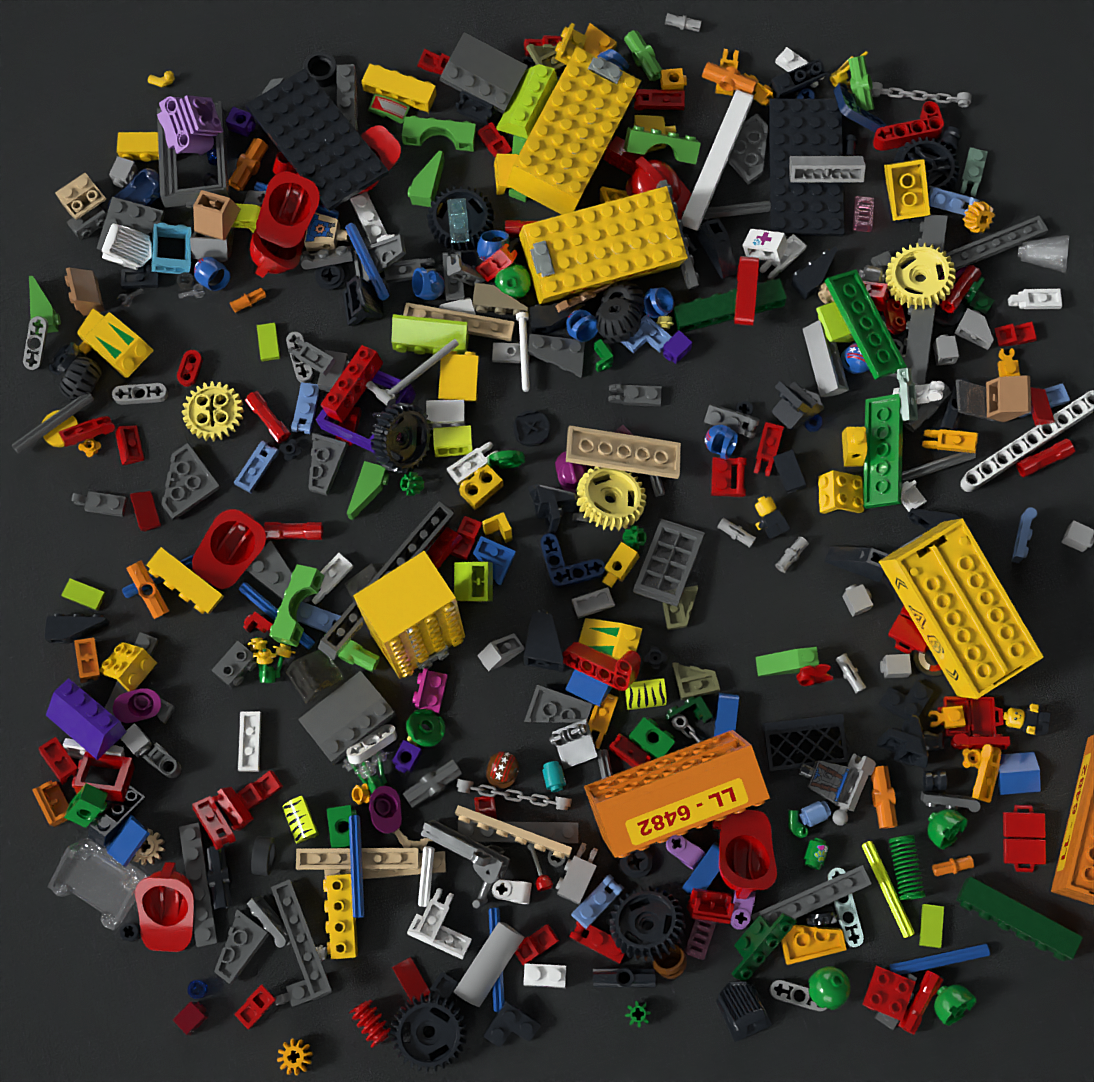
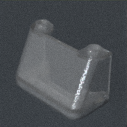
(97, 880)

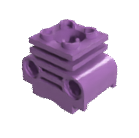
(189, 123)

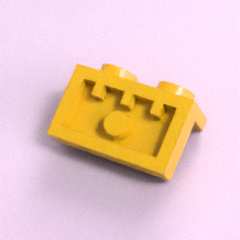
(570, 41)

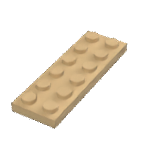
(623, 452)

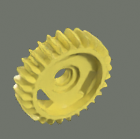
(925, 264)
(617, 486)

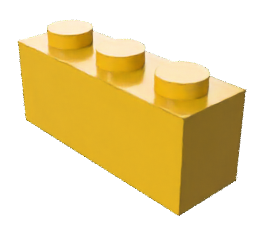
(138, 146)

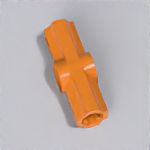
(729, 78)
(248, 164)
(153, 601)
(883, 797)

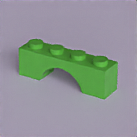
(418, 129)
(640, 140)
(303, 583)

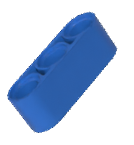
(726, 713)
(705, 871)

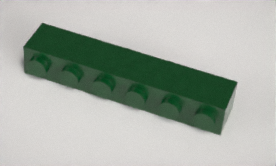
(721, 307)
(1019, 918)

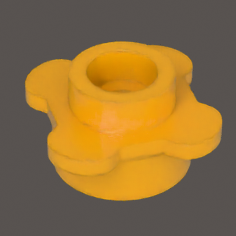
(95, 446)
(967, 758)
(361, 794)

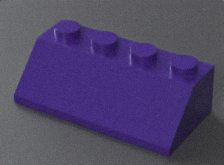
(84, 719)

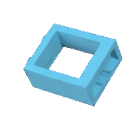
(168, 265)

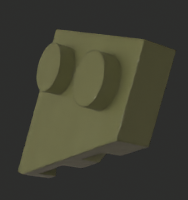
(545, 56)
(678, 616)
(695, 681)

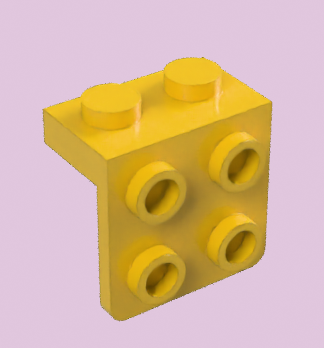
(841, 492)
(128, 665)

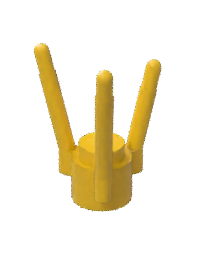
(841, 75)

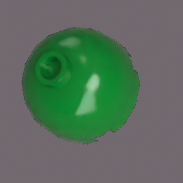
(514, 281)
(945, 826)
(829, 987)
(952, 1003)

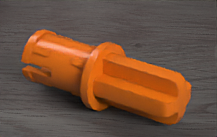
(247, 300)
(953, 866)

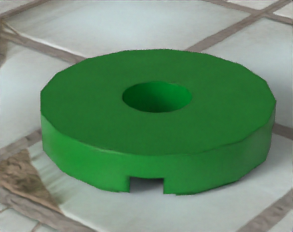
(506, 459)
(419, 734)

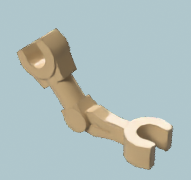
(411, 844)

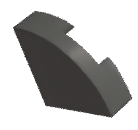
(165, 711)

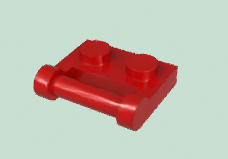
(722, 477)

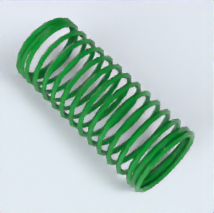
(904, 840)

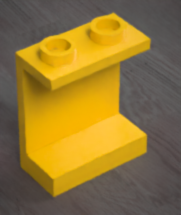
(458, 377)

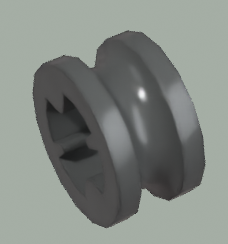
(554, 863)

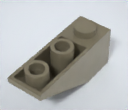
(491, 298)

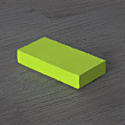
(268, 342)
(83, 594)
(931, 926)

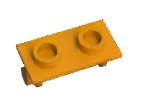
(762, 93)

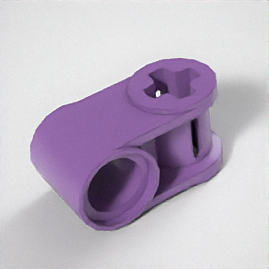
(687, 853)
(744, 908)

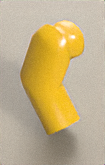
(167, 79)

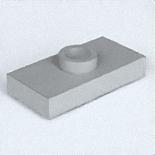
(507, 353)
(593, 602)

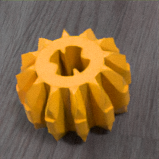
(978, 217)
(299, 1061)

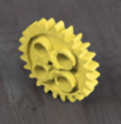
(230, 409)

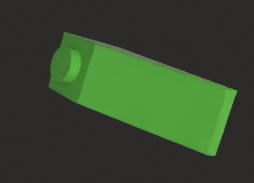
(426, 182)
(42, 307)
(369, 485)
(786, 661)

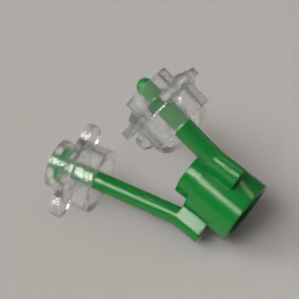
(368, 769)

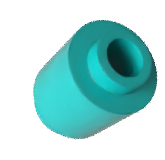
(553, 776)

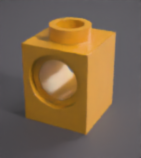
(673, 74)

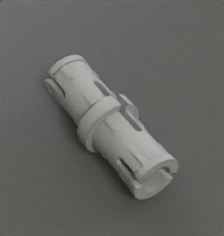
(683, 22)
(736, 532)
(792, 554)
(850, 673)

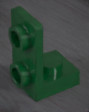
(978, 300)
(701, 710)

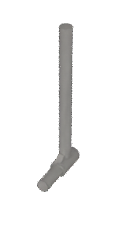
(388, 396)

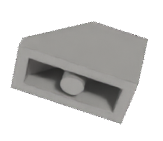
(975, 329)
(500, 651)

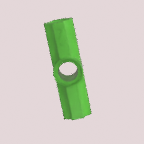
(643, 55)
(861, 83)
(355, 654)

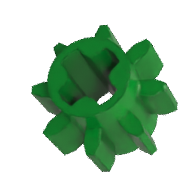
(412, 483)
(634, 537)
(634, 1019)

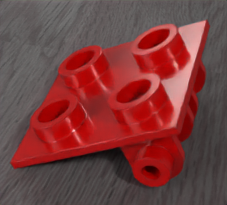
(888, 993)

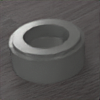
(579, 517)

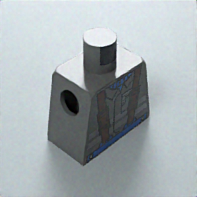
(825, 779)

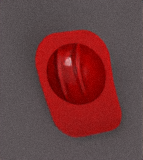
(384, 147)
(648, 176)
(287, 209)
(272, 257)
(228, 548)
(747, 853)
(165, 909)

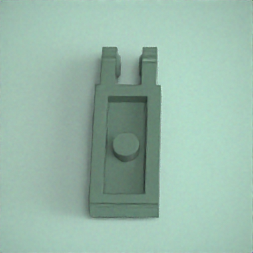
(973, 170)

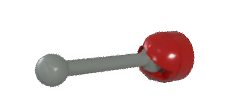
(543, 881)

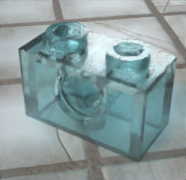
(458, 220)

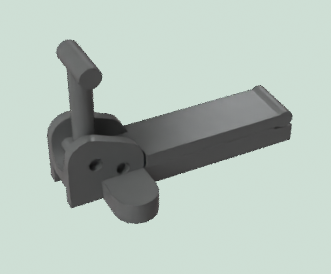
(486, 860)

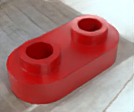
(894, 317)
(189, 369)

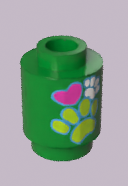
(816, 853)

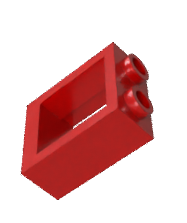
(116, 792)

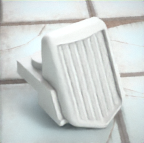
(127, 247)

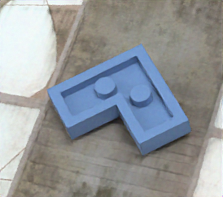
(649, 332)

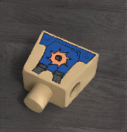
(324, 233)

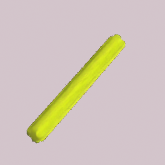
(888, 889)

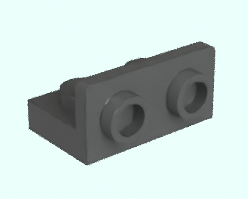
(88, 223)

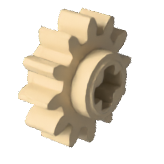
(153, 852)

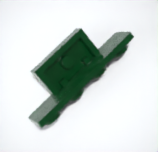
(759, 942)

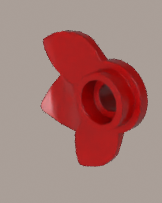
(810, 674)

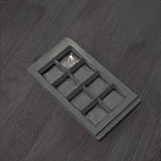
(669, 562)

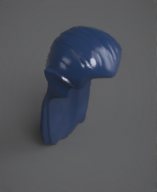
(142, 189)

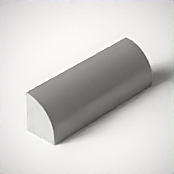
(827, 169)
(825, 361)
(489, 964)

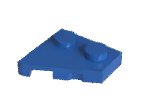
(499, 555)

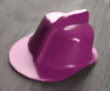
(569, 473)
(136, 705)
(385, 809)

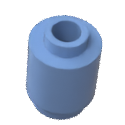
(815, 813)

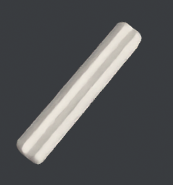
(426, 876)

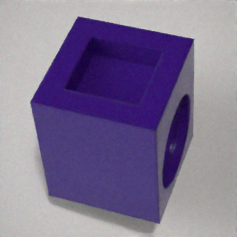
(235, 117)
(676, 347)
(406, 748)

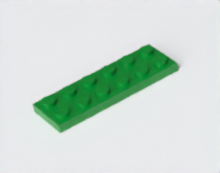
(865, 324)
(884, 452)

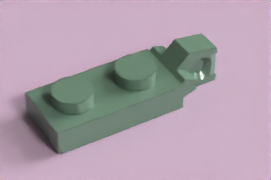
(907, 394)

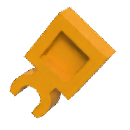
(1007, 366)
(950, 716)

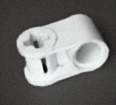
(516, 892)

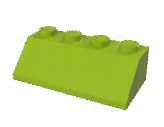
(528, 101)
(427, 334)

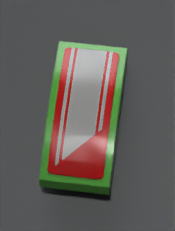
(388, 107)

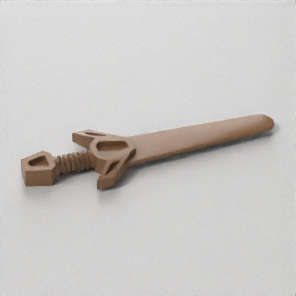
(581, 298)

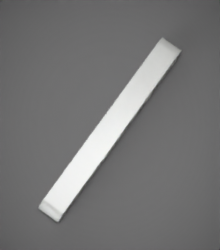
(717, 160)
(1024, 446)

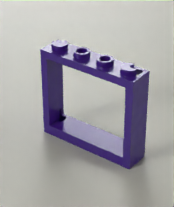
(406, 396)

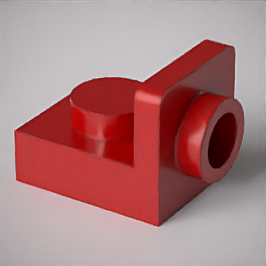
(262, 624)

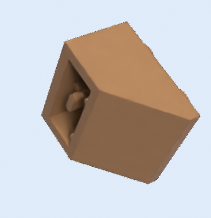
(214, 215)
(84, 290)
(1008, 397)

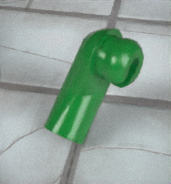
(795, 826)

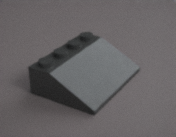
(483, 72)
(347, 717)

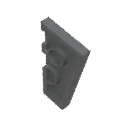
(383, 255)
(562, 352)
(326, 460)
(271, 570)
(556, 707)
(242, 944)

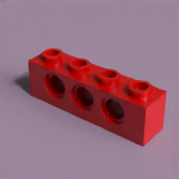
(351, 383)

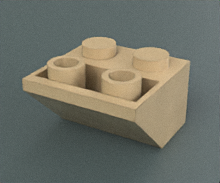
(80, 196)

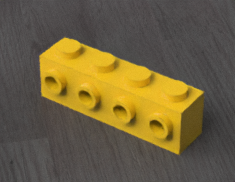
(399, 87)
(184, 580)
(341, 920)

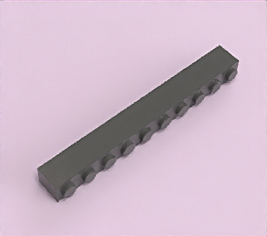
(922, 321)
(417, 542)

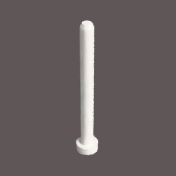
(522, 317)

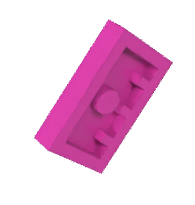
(430, 690)

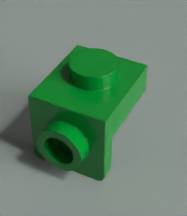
(604, 352)

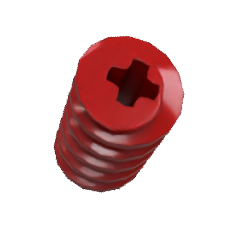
(370, 1023)

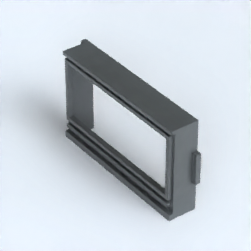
(168, 169)

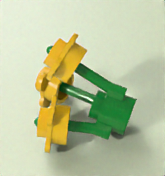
(264, 656)

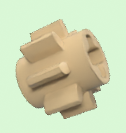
(824, 294)

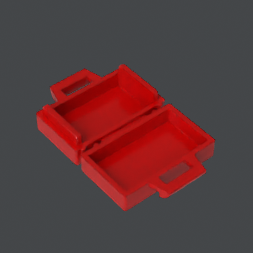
(906, 632)
(978, 715)
(1024, 829)

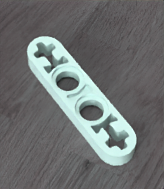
(850, 907)

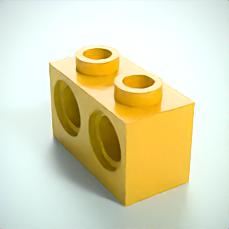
(485, 490)

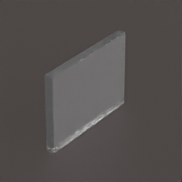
(972, 399)

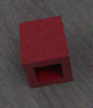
(191, 1017)

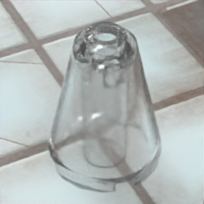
(1046, 252)

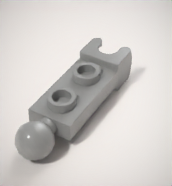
(853, 786)

